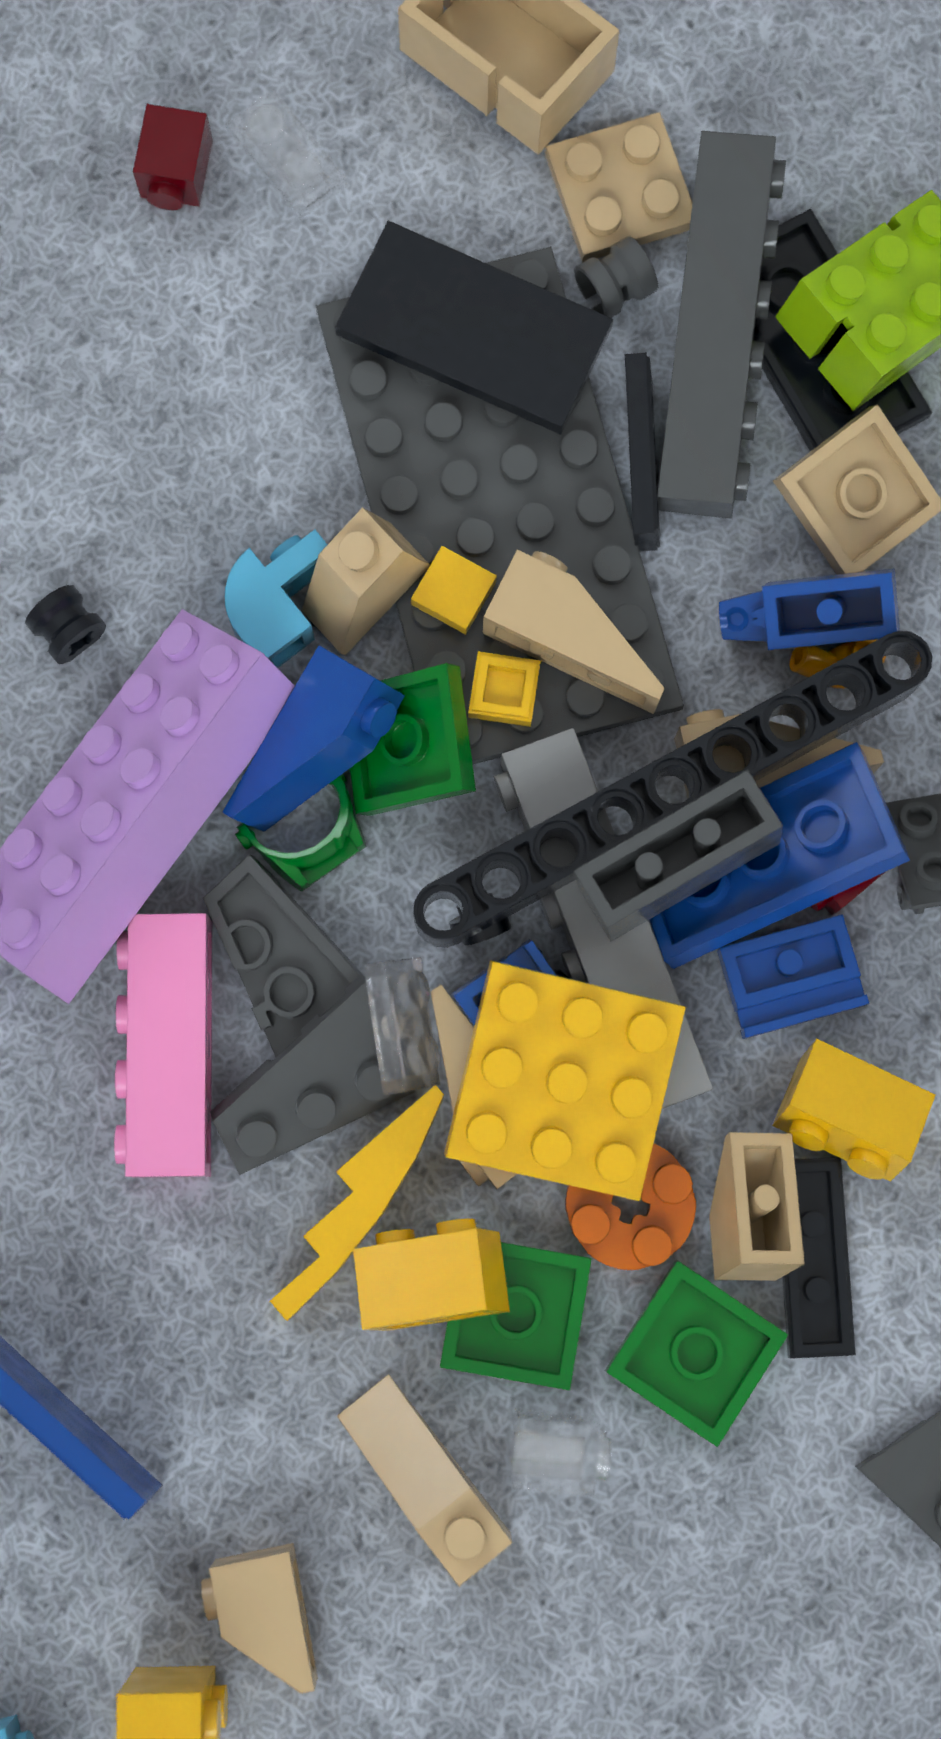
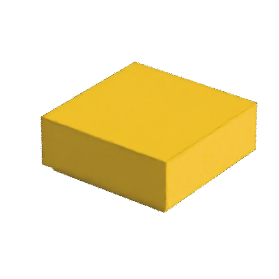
(453, 590)
(504, 689)

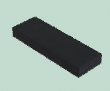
(642, 451)
(820, 1290)

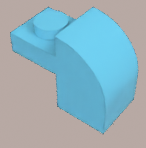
(261, 602)

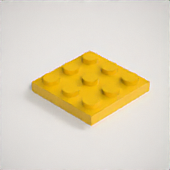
(564, 1080)

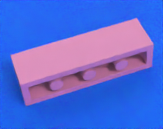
(167, 1046)

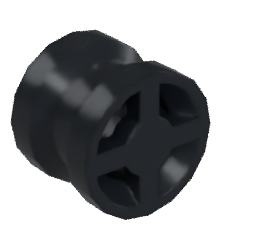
(65, 624)

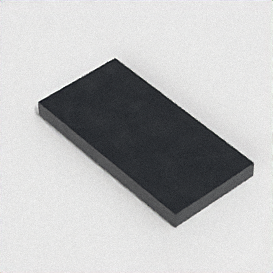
(474, 327)
(801, 387)

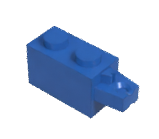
(814, 610)

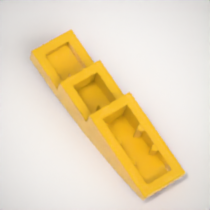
(374, 1179)

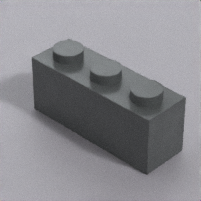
(679, 855)

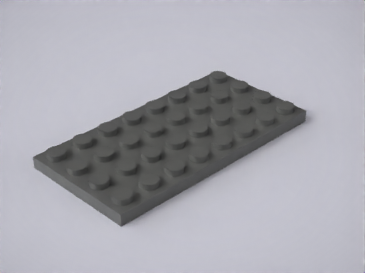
(495, 485)

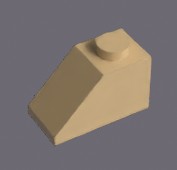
(360, 579)
(756, 1209)
(263, 1612)

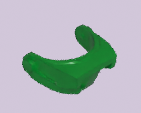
(310, 865)

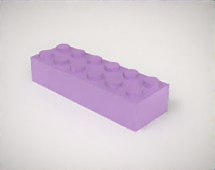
(132, 799)

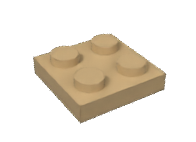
(620, 185)
(859, 492)

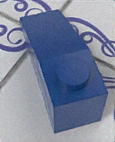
(318, 735)

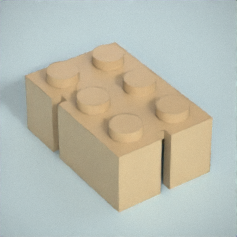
(515, 56)

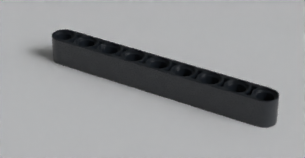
(694, 765)

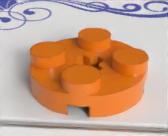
(647, 1238)

